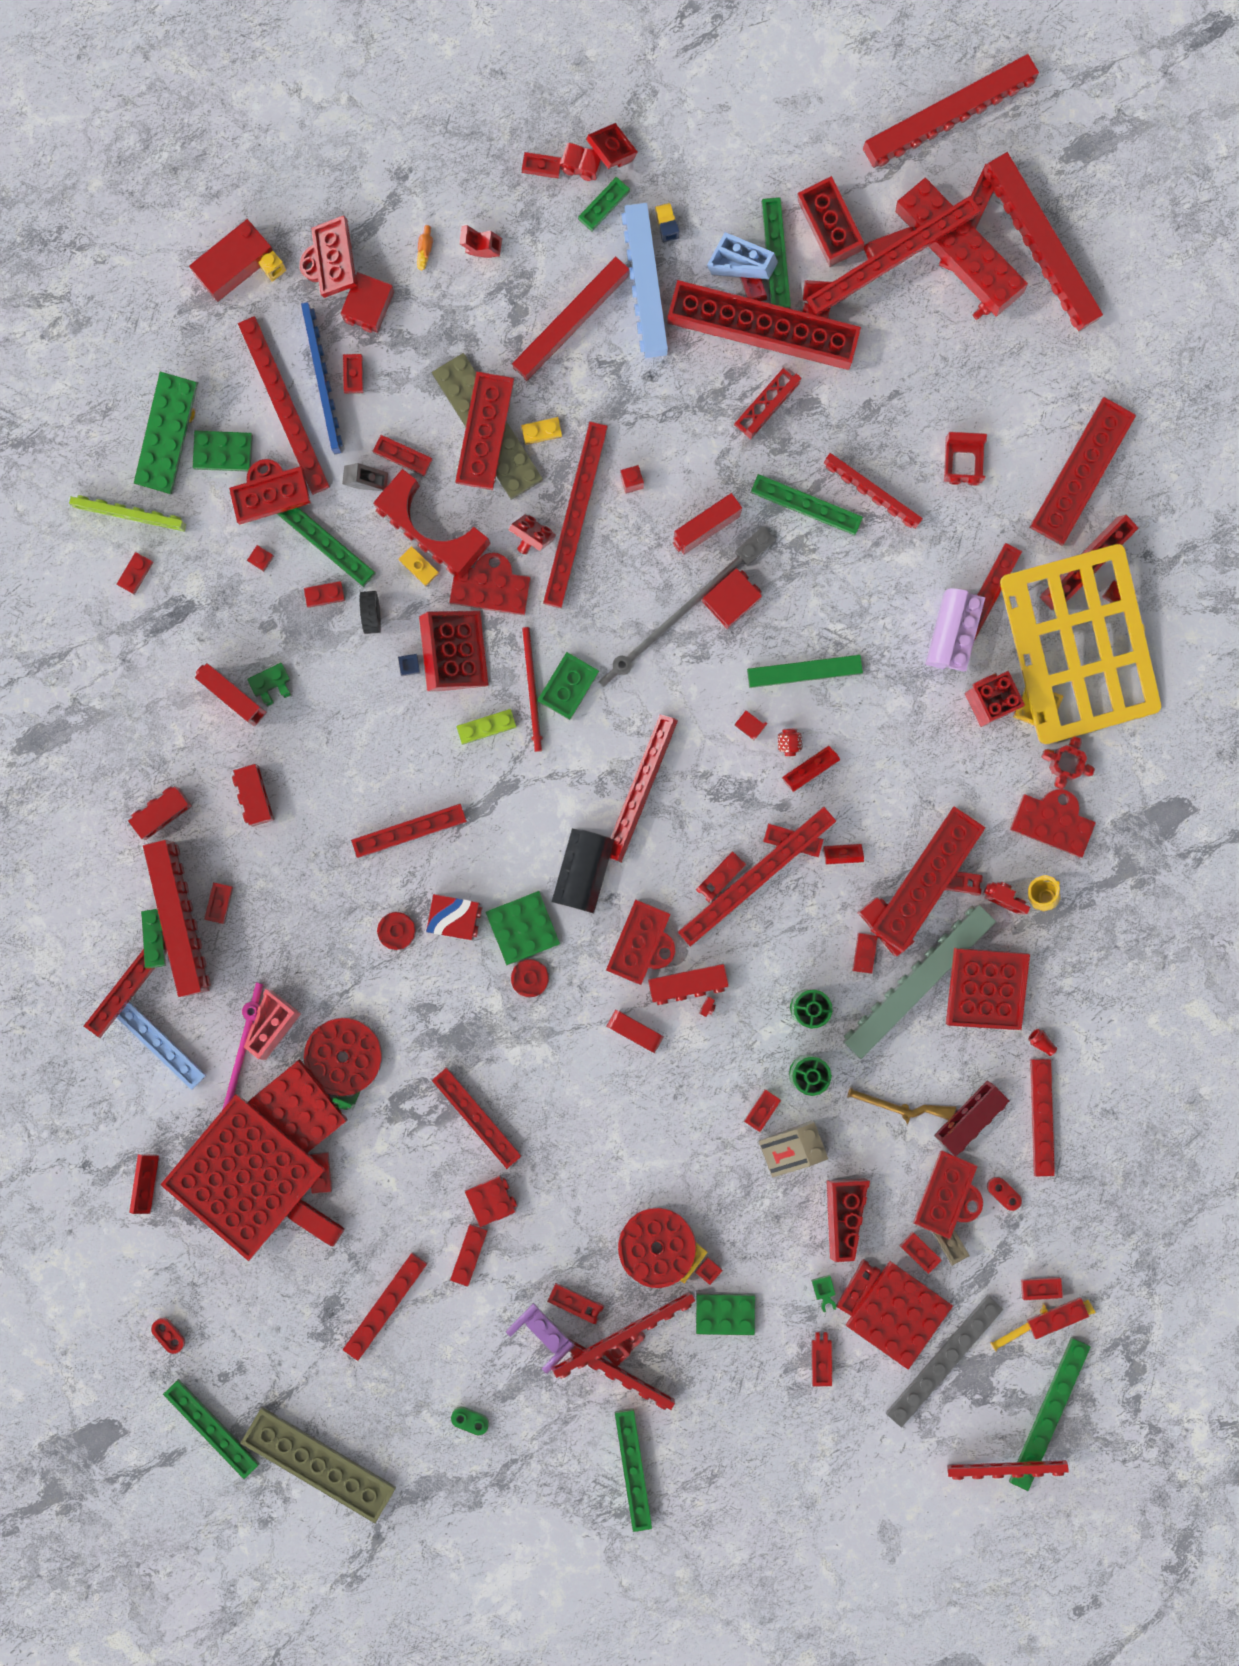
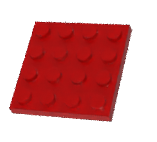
(987, 989)
(299, 1107)
(899, 1315)

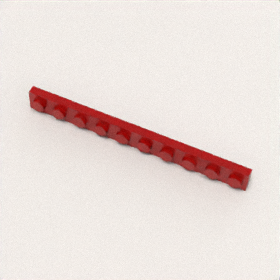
(893, 255)
(283, 405)
(575, 514)
(757, 876)

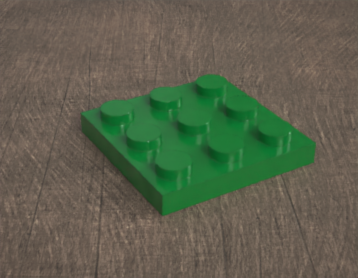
(522, 928)

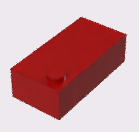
(830, 221)
(231, 260)

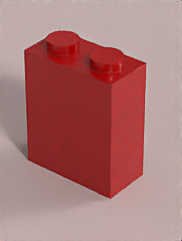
(367, 303)
(732, 598)

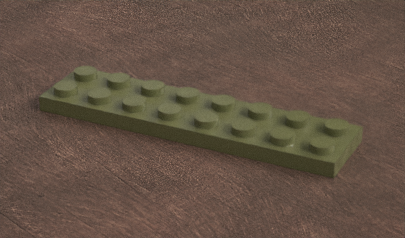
(515, 467)
(318, 1465)

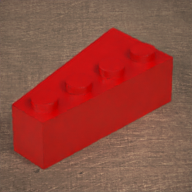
(845, 1212)

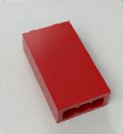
(707, 524)
(230, 694)

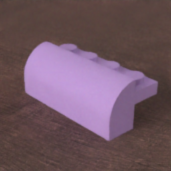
(955, 630)

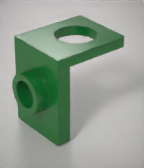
(346, 1102)

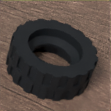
(370, 612)

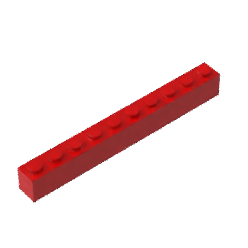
(950, 111)
(1042, 241)

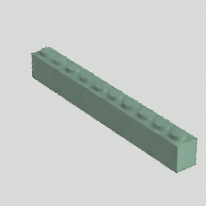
(917, 982)

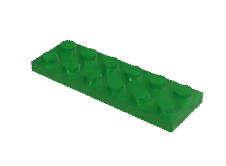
(165, 432)

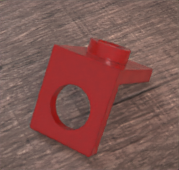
(750, 725)

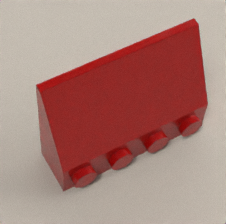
(453, 650)

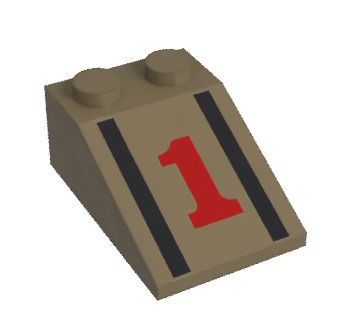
(793, 1149)

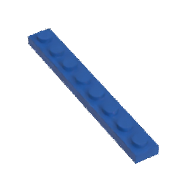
(320, 370)

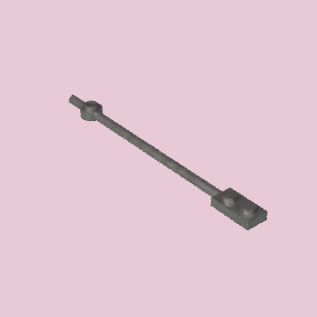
(746, 553)

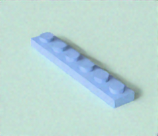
(161, 1046)

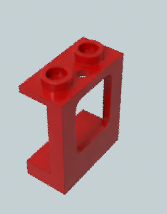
(964, 443)

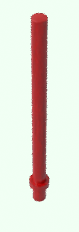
(532, 690)

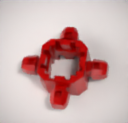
(1072, 749)

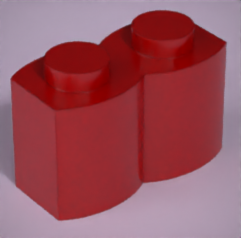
(580, 162)

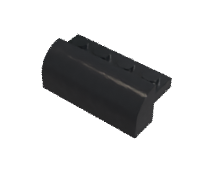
(583, 870)

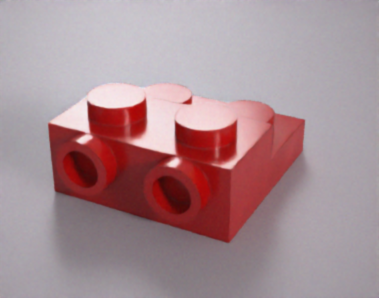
(612, 146)
(1004, 896)
(491, 1200)

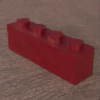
(971, 1118)

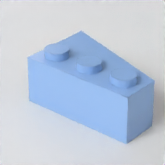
(741, 259)

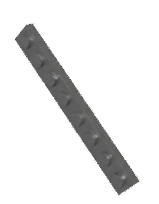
(944, 1361)

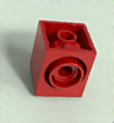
(994, 698)

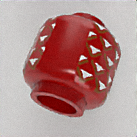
(790, 741)

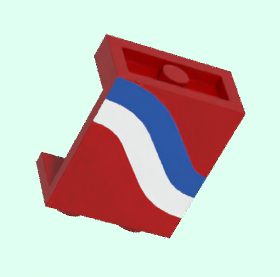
(454, 917)

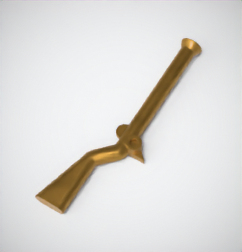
(944, 1112)

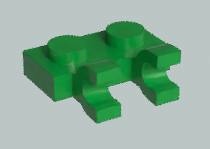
(269, 679)

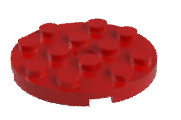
(362, 1050)
(653, 1268)

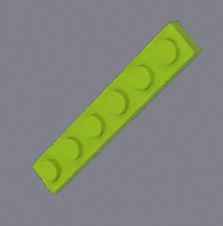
(120, 511)

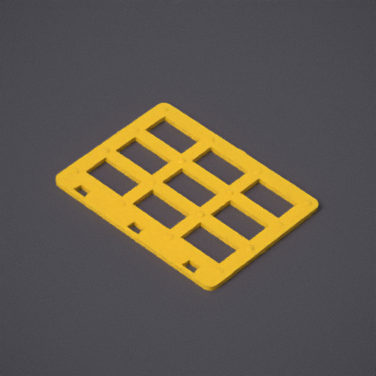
(1027, 641)

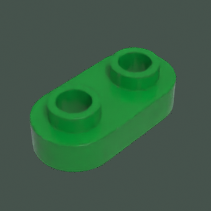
(470, 1419)

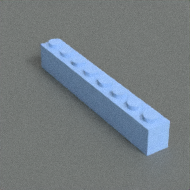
(645, 280)

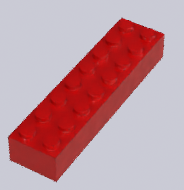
(964, 250)
(176, 918)

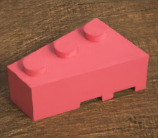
(271, 1025)

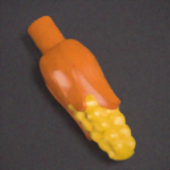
(424, 247)

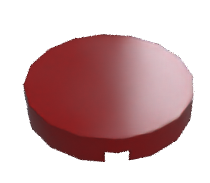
(396, 931)
(529, 978)

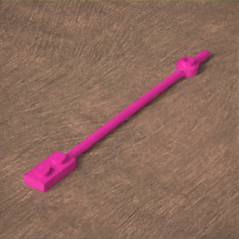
(241, 1050)

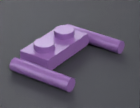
(546, 1331)

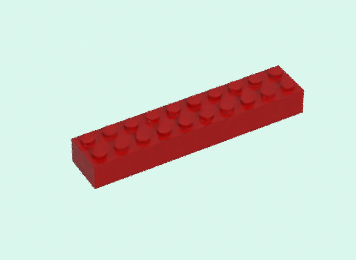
(763, 325)

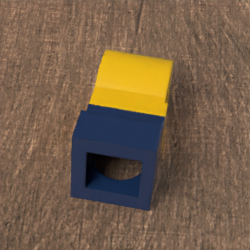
(667, 222)

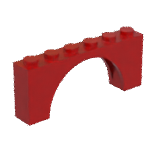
(455, 554)

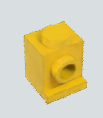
(271, 262)

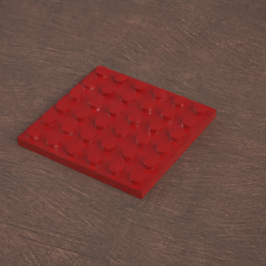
(242, 1177)

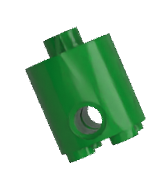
(820, 1008)
(818, 1079)

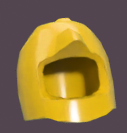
(1044, 894)

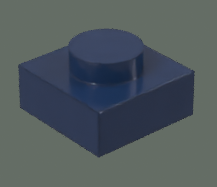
(409, 665)

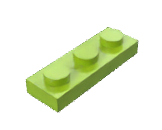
(486, 726)

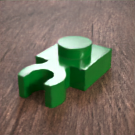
(824, 1290)

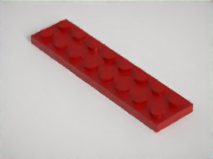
(1082, 471)
(928, 879)

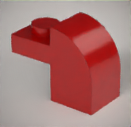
(480, 244)

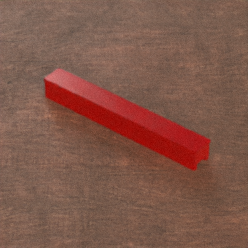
(571, 318)

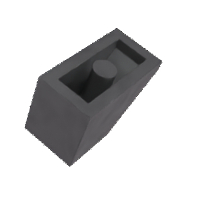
(364, 477)

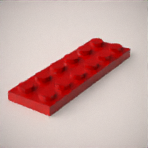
(484, 430)

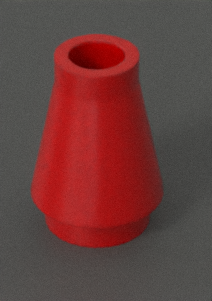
(1041, 1041)

